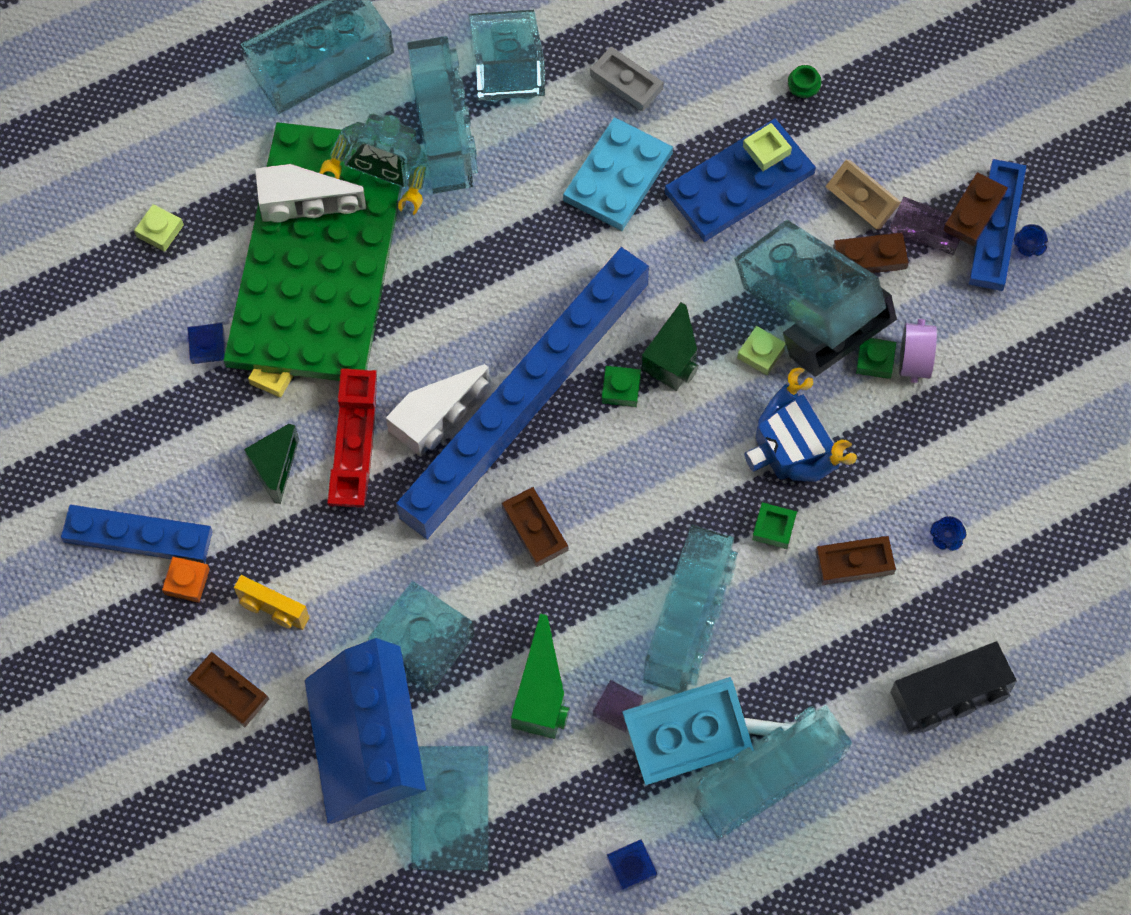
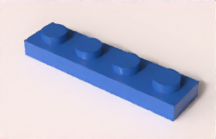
(995, 243)
(136, 534)

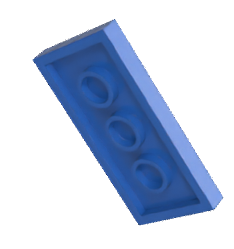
(734, 185)

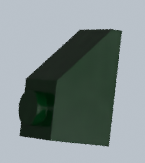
(673, 351)

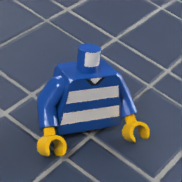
(794, 438)

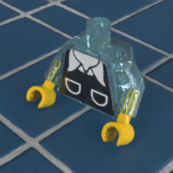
(384, 151)

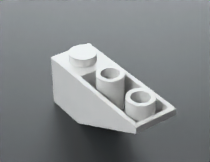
(299, 192)
(430, 410)

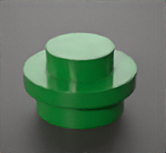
(804, 81)

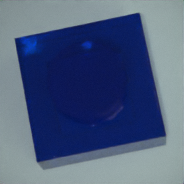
(206, 343)
(631, 865)

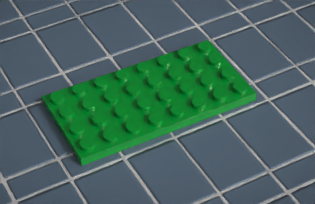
(313, 282)

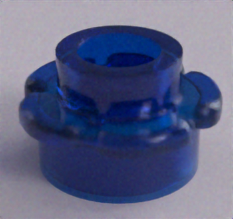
(1034, 233)
(951, 525)

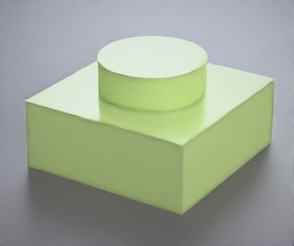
(767, 147)
(158, 227)
(761, 350)

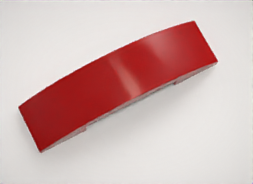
(354, 438)

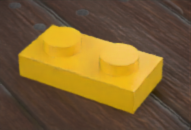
(282, 608)

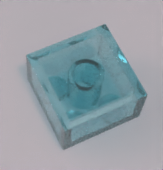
(428, 634)

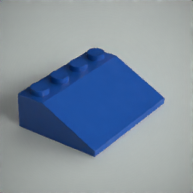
(364, 730)

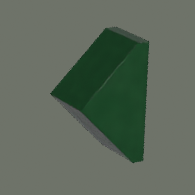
(273, 458)

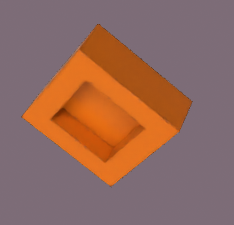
(185, 579)

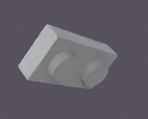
(626, 79)

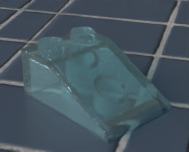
(507, 55)
(453, 812)

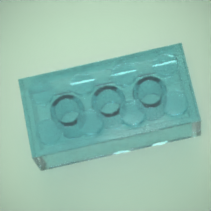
(316, 50)
(442, 114)
(810, 283)
(687, 614)
(771, 771)

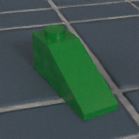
(540, 696)

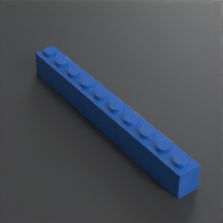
(522, 393)

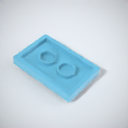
(618, 174)
(687, 730)

